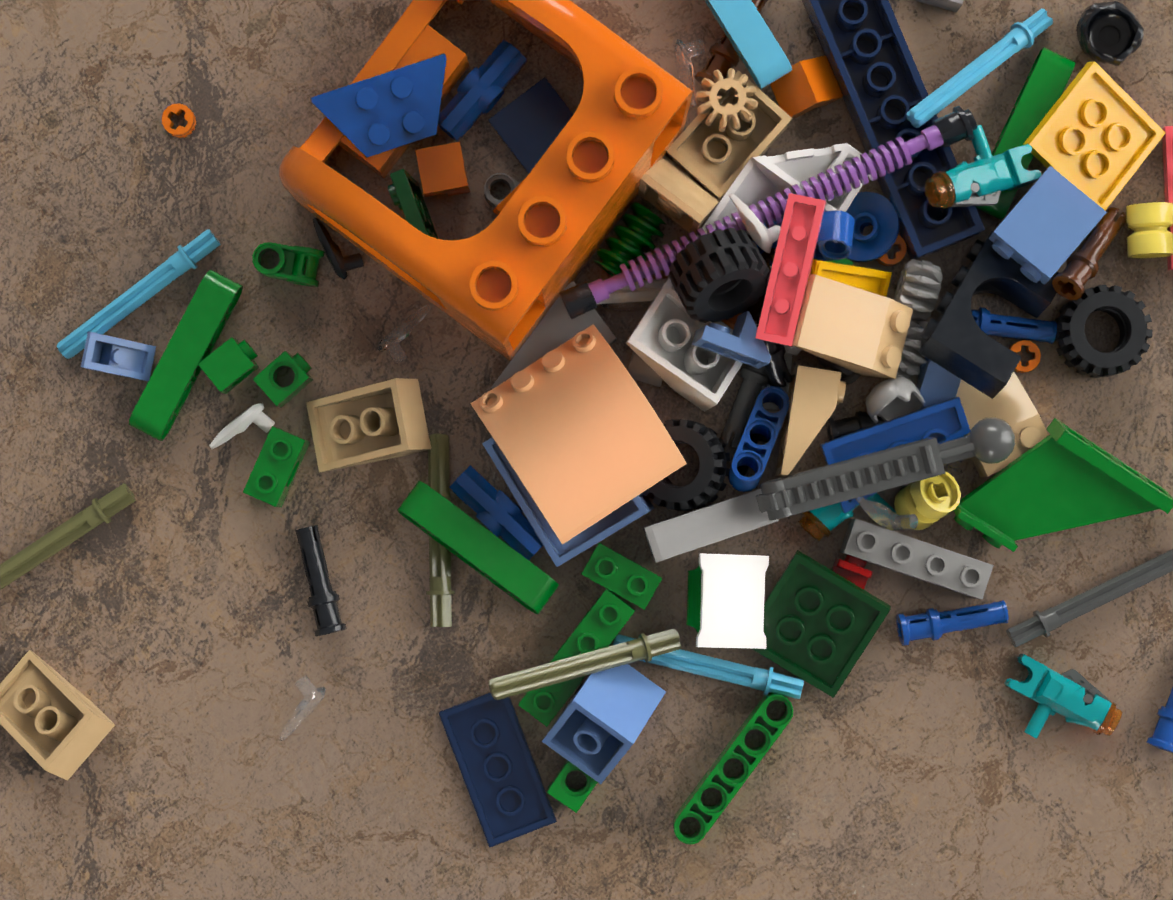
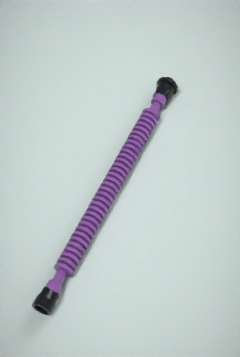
(944, 132)

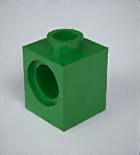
(229, 364)
(268, 378)
(564, 793)

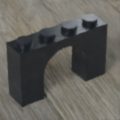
(956, 339)

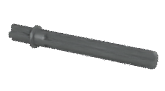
(1056, 616)

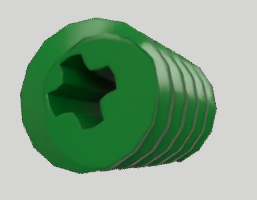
(630, 240)

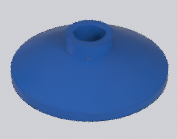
(873, 210)

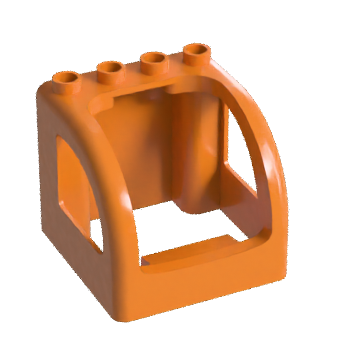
(561, 212)

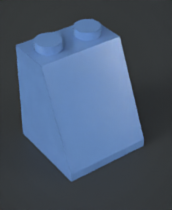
(1046, 226)
(604, 719)

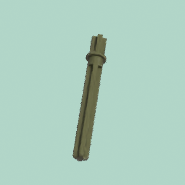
(65, 534)
(439, 557)
(584, 664)

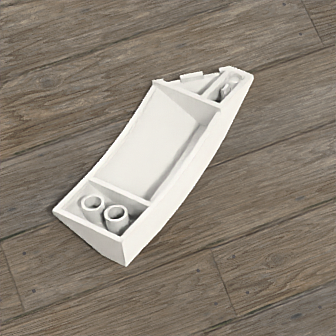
(667, 331)

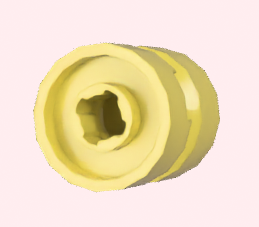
(1150, 230)
(929, 499)

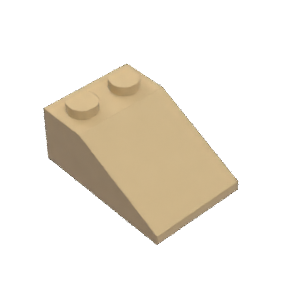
(719, 156)
(677, 194)
(852, 327)
(812, 401)
(1013, 407)
(368, 424)
(50, 716)

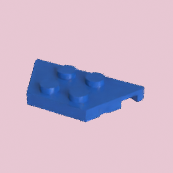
(388, 107)

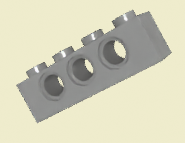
(916, 558)

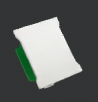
(727, 600)

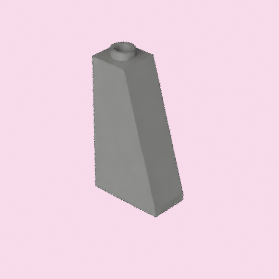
(552, 332)
(705, 526)

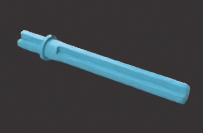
(1019, 37)
(176, 265)
(727, 671)

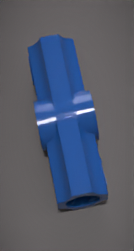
(481, 90)
(497, 512)

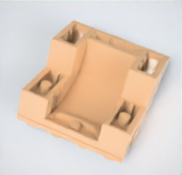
(578, 433)

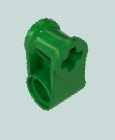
(291, 263)

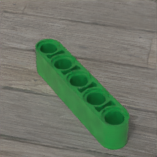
(1038, 95)
(186, 349)
(478, 547)
(728, 785)

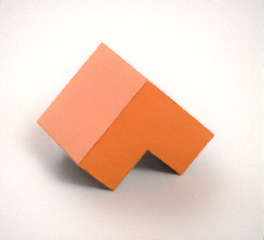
(806, 87)
(442, 170)

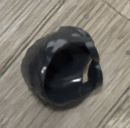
(1109, 32)

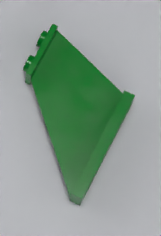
(1057, 488)

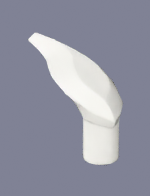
(759, 233)
(242, 422)

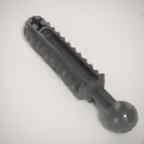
(988, 441)

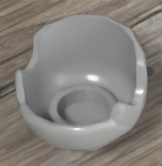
(893, 399)

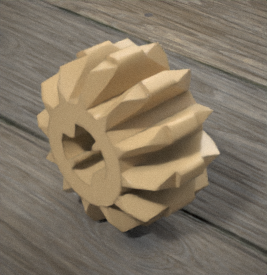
(724, 87)

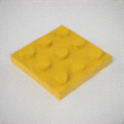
(1095, 135)

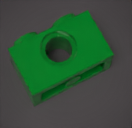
(276, 467)
(621, 576)

